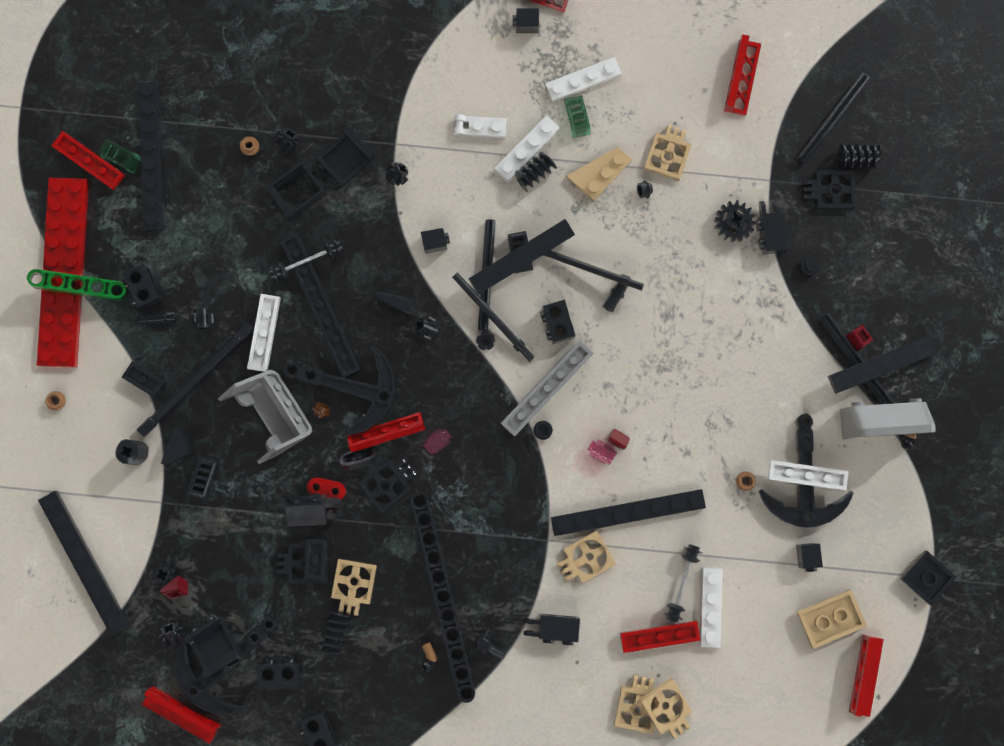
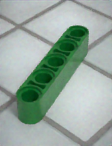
(69, 279)

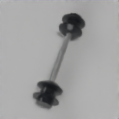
(281, 271)
(676, 609)

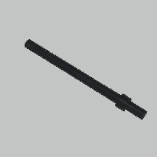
(623, 280)
(518, 344)

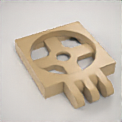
(672, 139)
(572, 565)
(350, 600)
(640, 691)
(675, 721)

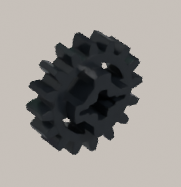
(734, 214)

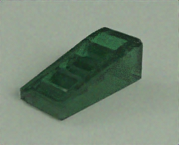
(582, 127)
(130, 160)

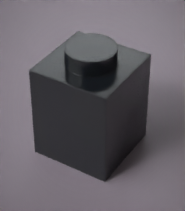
(526, 20)
(435, 240)
(809, 556)

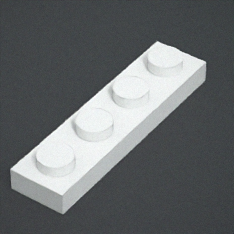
(583, 79)
(527, 148)
(264, 333)
(807, 475)
(711, 607)

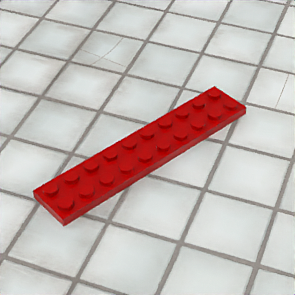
(64, 254)

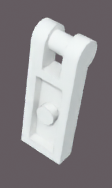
(480, 126)

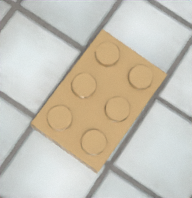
(831, 618)

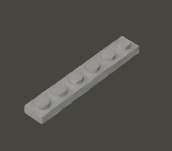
(547, 388)

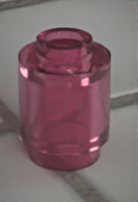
(437, 441)
(601, 452)

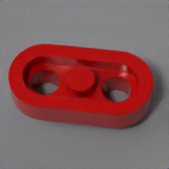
(326, 487)

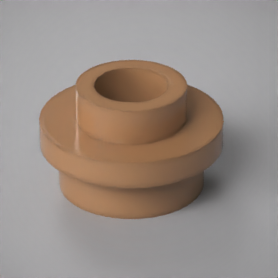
(249, 151)
(50, 400)
(751, 481)

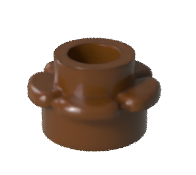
(321, 410)

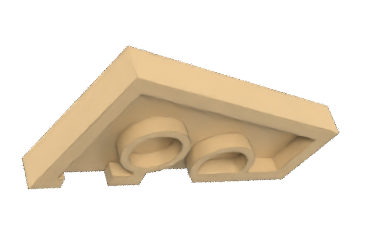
(600, 173)

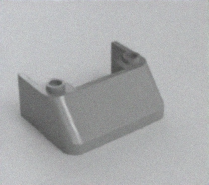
(276, 409)
(886, 419)

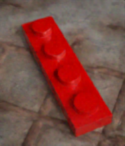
(88, 160)
(386, 432)
(660, 636)

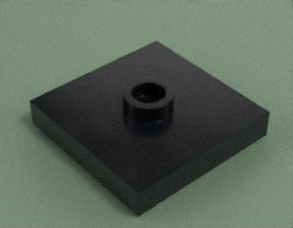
(928, 577)

